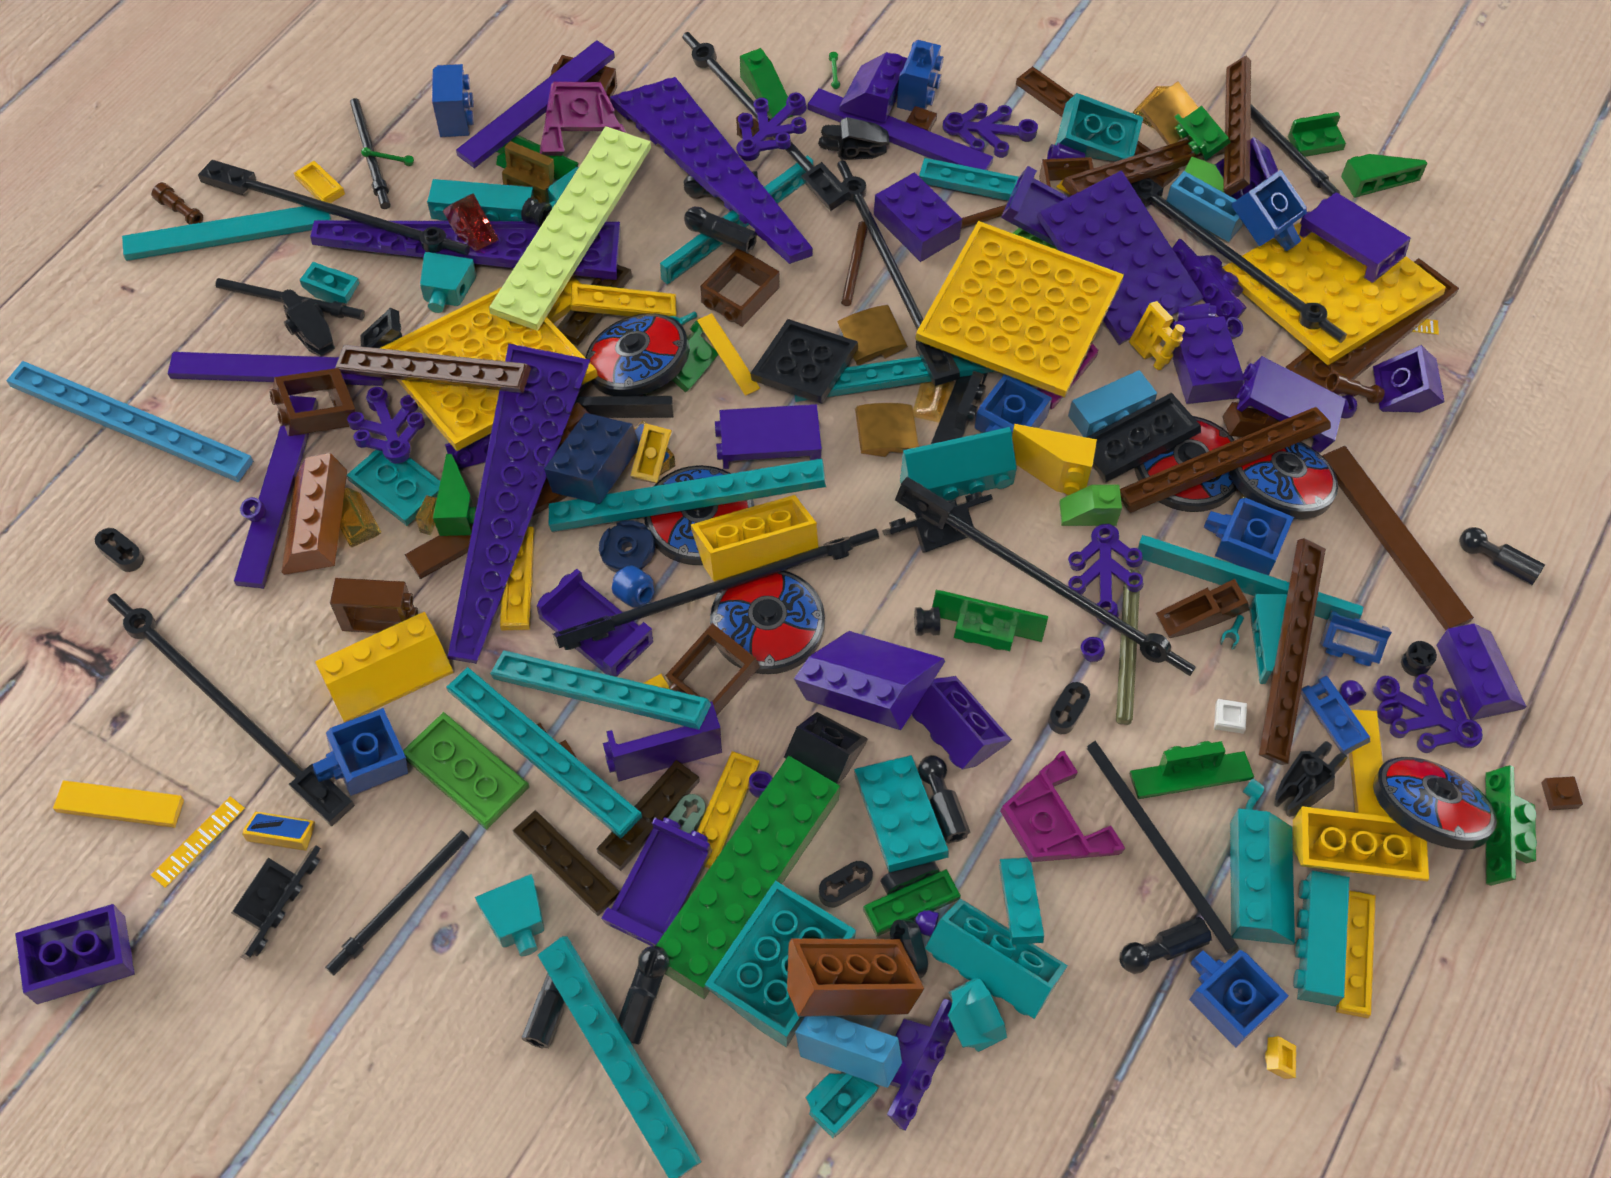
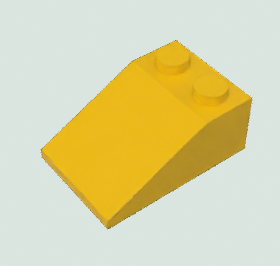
(1054, 457)

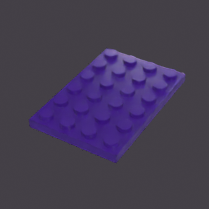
(1117, 232)

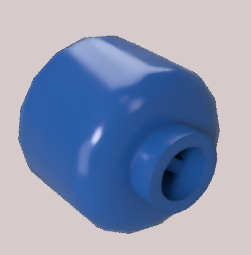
(633, 586)

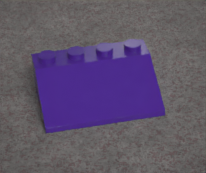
(868, 678)

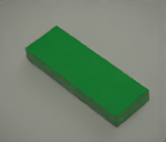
(906, 903)

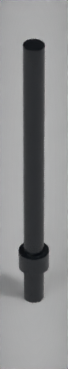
(1317, 176)
(378, 185)
(336, 308)
(354, 946)

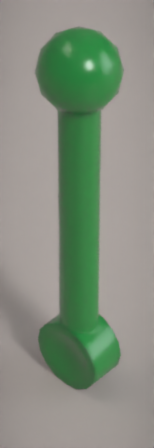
(833, 56)
(408, 160)

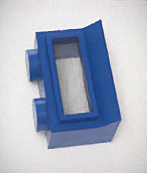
(1354, 638)

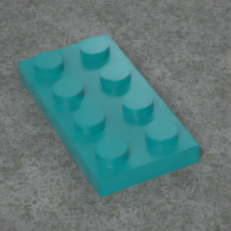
(901, 813)

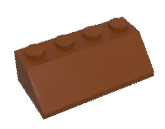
(315, 515)
(851, 977)

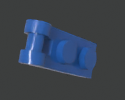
(1335, 715)

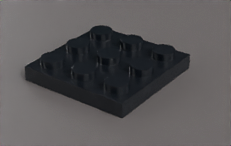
(804, 361)

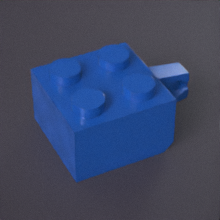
(920, 76)
(452, 100)
(1271, 211)
(1012, 404)
(1250, 535)
(362, 753)
(1235, 994)

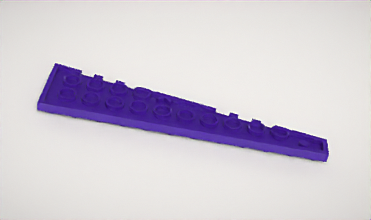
(701, 150)
(513, 237)
(520, 446)

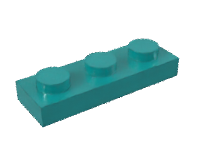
(1021, 901)

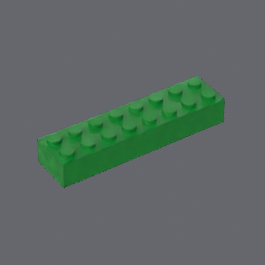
(755, 856)

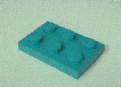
(395, 486)

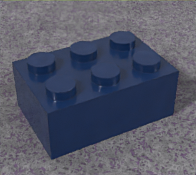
(592, 458)

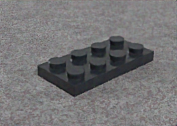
(1142, 436)

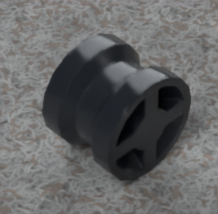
(535, 212)
(927, 621)
(1422, 652)

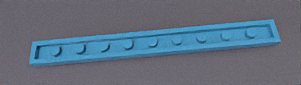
(130, 421)

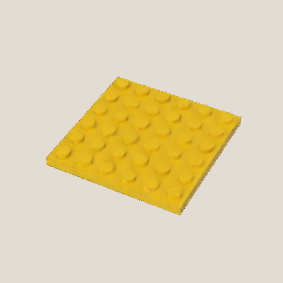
(1328, 276)
(1020, 308)
(473, 332)

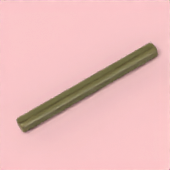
(1127, 658)

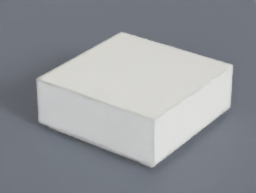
(1230, 716)

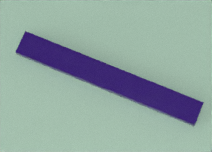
(532, 105)
(906, 134)
(254, 367)
(275, 496)

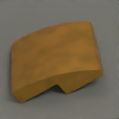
(1164, 107)
(528, 170)
(875, 332)
(886, 428)

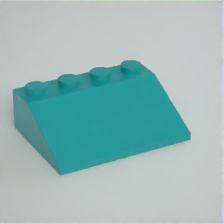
(756, 964)

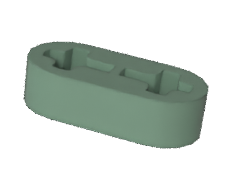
(694, 819)

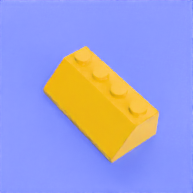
(754, 537)
(384, 667)
(1358, 844)

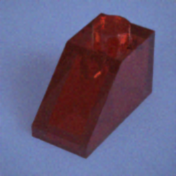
(470, 222)

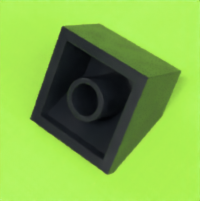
(826, 746)

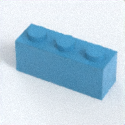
(1205, 205)
(1111, 403)
(849, 1048)

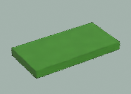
(465, 770)

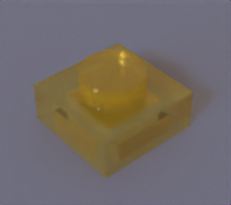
(425, 515)

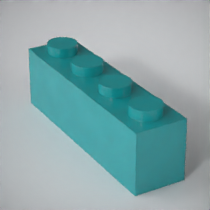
(496, 200)
(1322, 939)

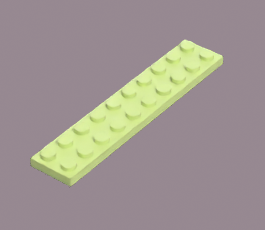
(570, 229)

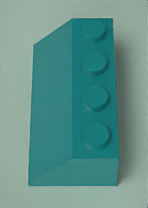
(963, 464)
(1261, 878)
(984, 950)

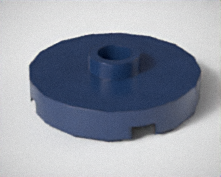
(624, 535)

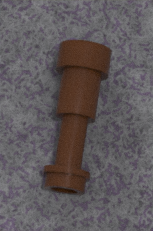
(166, 196)
(1340, 384)

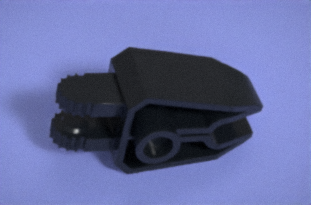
(855, 139)
(307, 323)
(1309, 778)

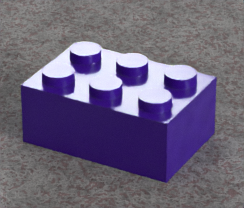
(917, 217)
(1207, 361)
(74, 954)

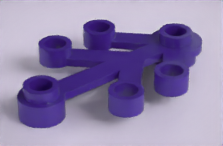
(961, 124)
(750, 147)
(394, 449)
(1106, 566)
(1431, 714)

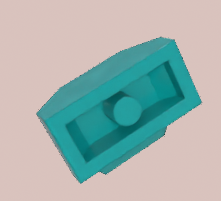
(329, 283)
(976, 1016)
(839, 1101)

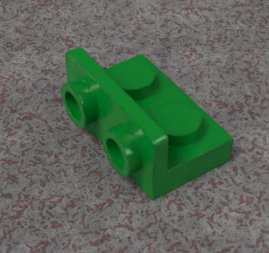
(1202, 132)
(1317, 134)

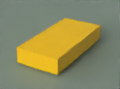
(319, 182)

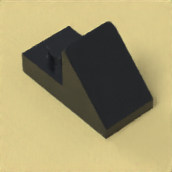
(383, 330)

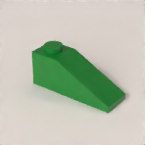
(763, 80)
(1380, 172)
(454, 507)

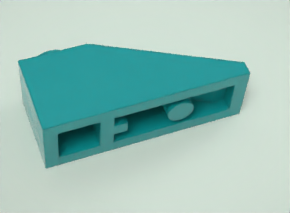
(1266, 623)

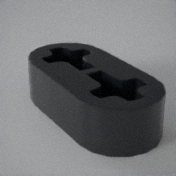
(115, 553)
(1063, 704)
(902, 878)
(848, 890)
(912, 941)

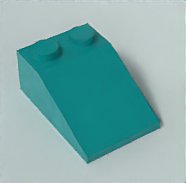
(1099, 129)

